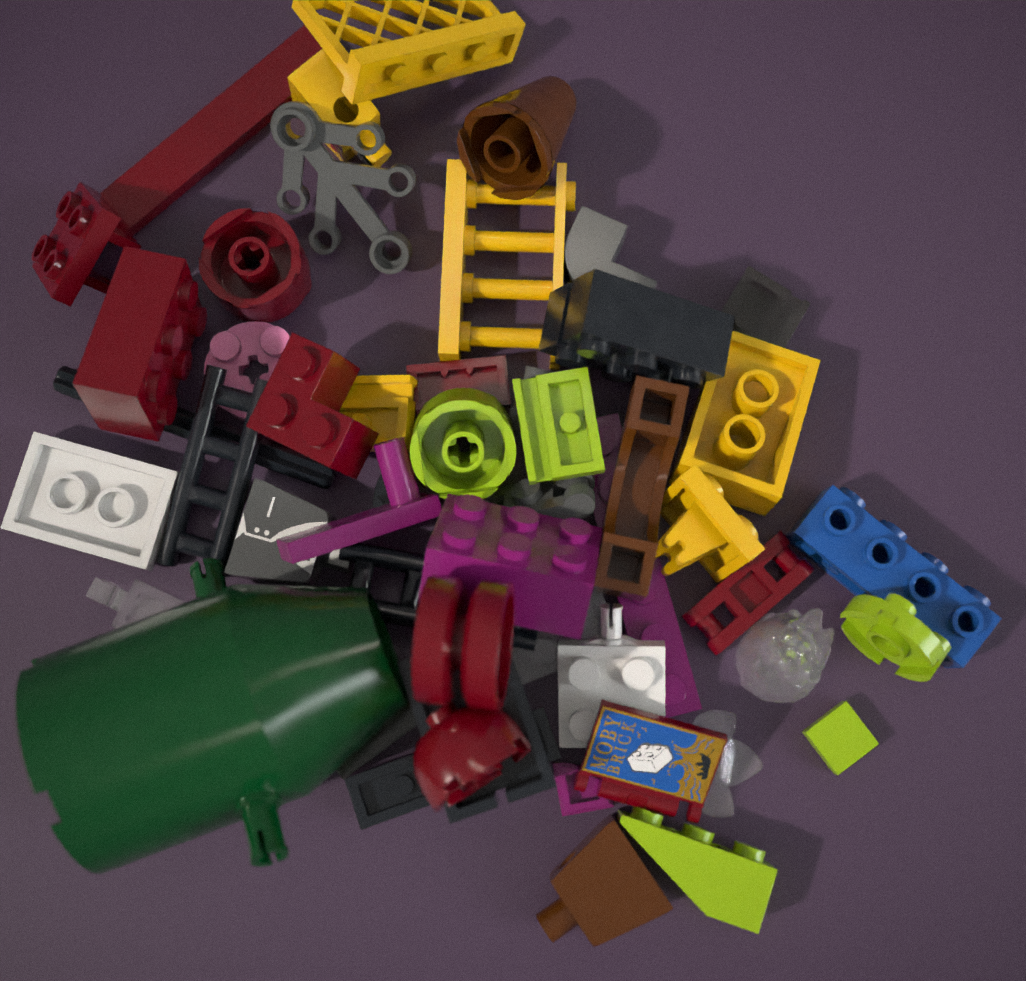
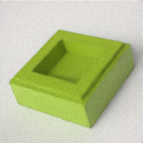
(840, 737)

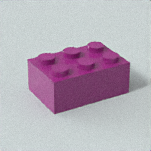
(542, 555)

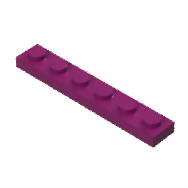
(655, 615)

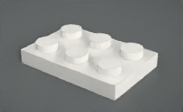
(91, 501)

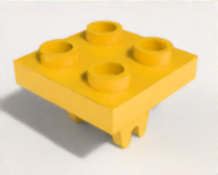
(704, 528)

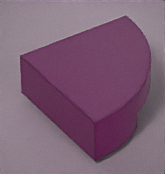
(574, 801)

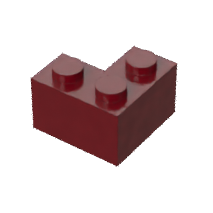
(304, 405)

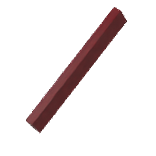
(208, 136)

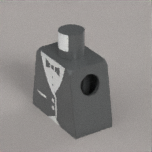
(270, 516)

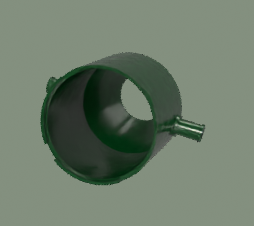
(205, 716)

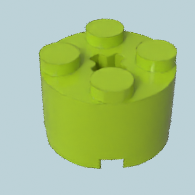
(438, 457)

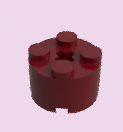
(239, 242)

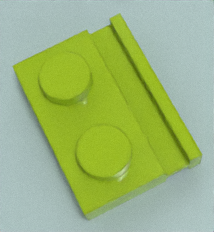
(558, 426)

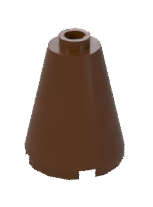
(517, 137)

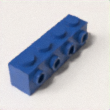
(877, 561)

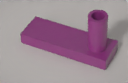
(405, 509)

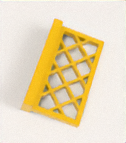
(422, 55)

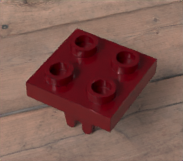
(76, 242)

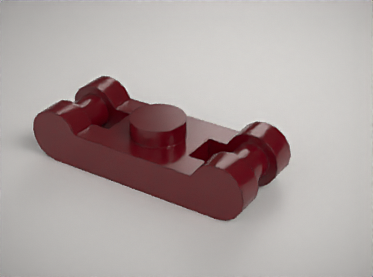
(748, 593)

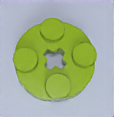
(892, 632)

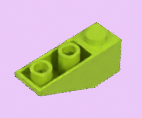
(720, 880)

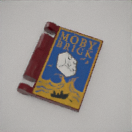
(650, 760)

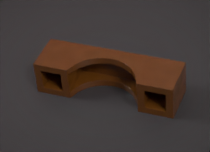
(638, 488)

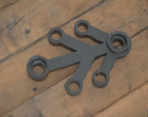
(338, 181)

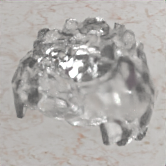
(784, 655)

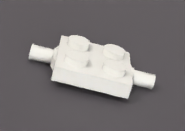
(607, 669)

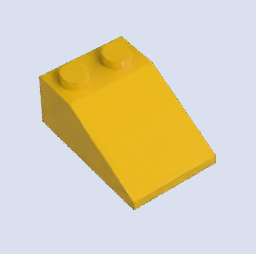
(749, 422)

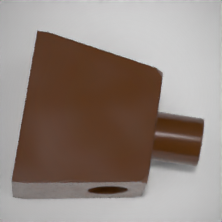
(602, 889)

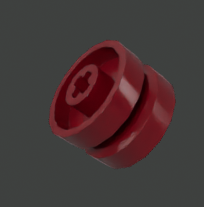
(463, 642)

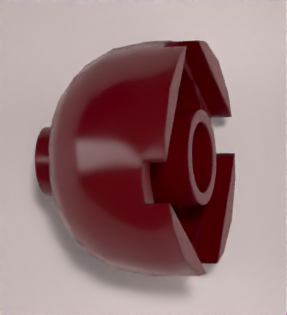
(464, 752)

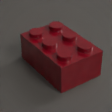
(141, 344)

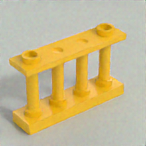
(464, 240)

